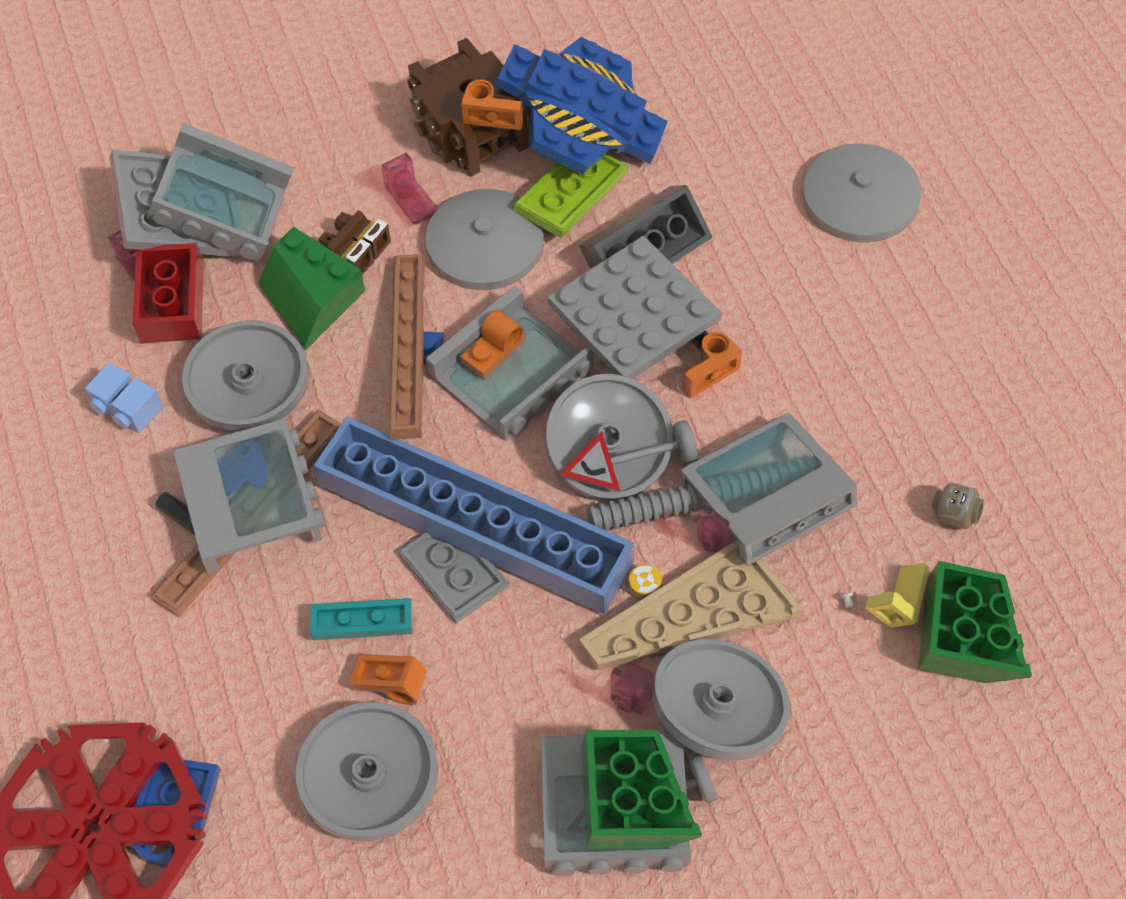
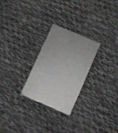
(452, 575)

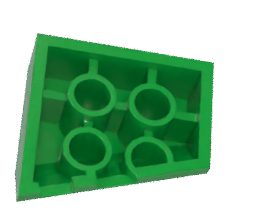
(309, 284)
(971, 626)
(632, 793)

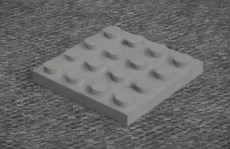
(135, 184)
(634, 308)

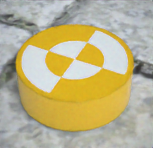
(644, 580)

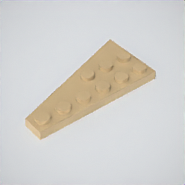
(703, 603)

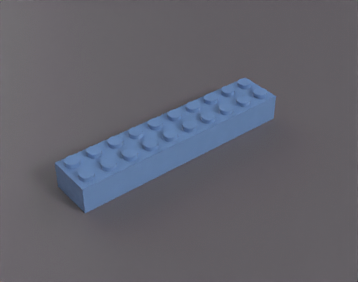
(476, 514)

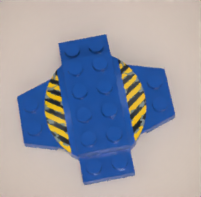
(581, 104)

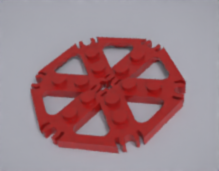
(109, 807)

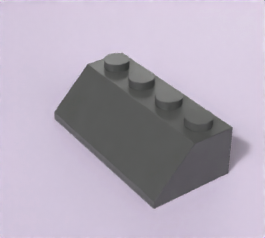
(667, 220)

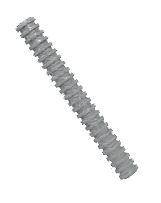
(645, 507)

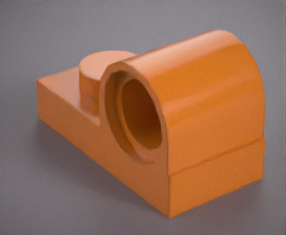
(483, 109)
(498, 341)
(713, 365)
(394, 675)

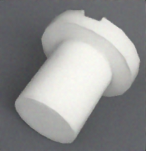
(847, 600)

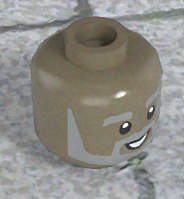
(958, 505)

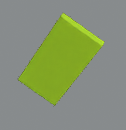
(567, 196)

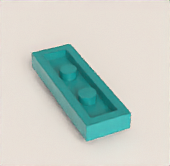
(361, 619)

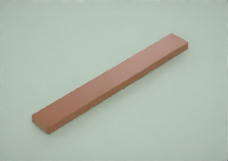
(407, 348)
(190, 575)

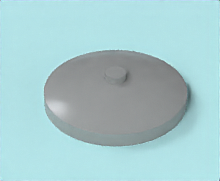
(861, 192)
(482, 241)
(245, 375)
(630, 421)
(720, 699)
(367, 771)

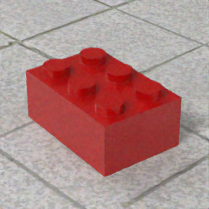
(168, 293)

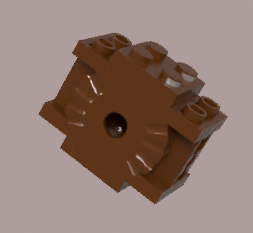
(438, 108)

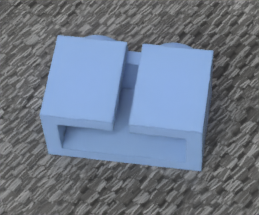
(128, 404)

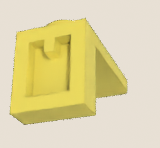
(903, 604)

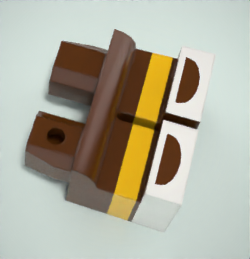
(358, 239)

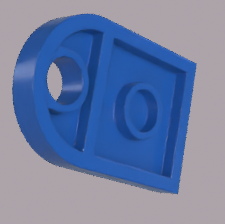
(164, 791)

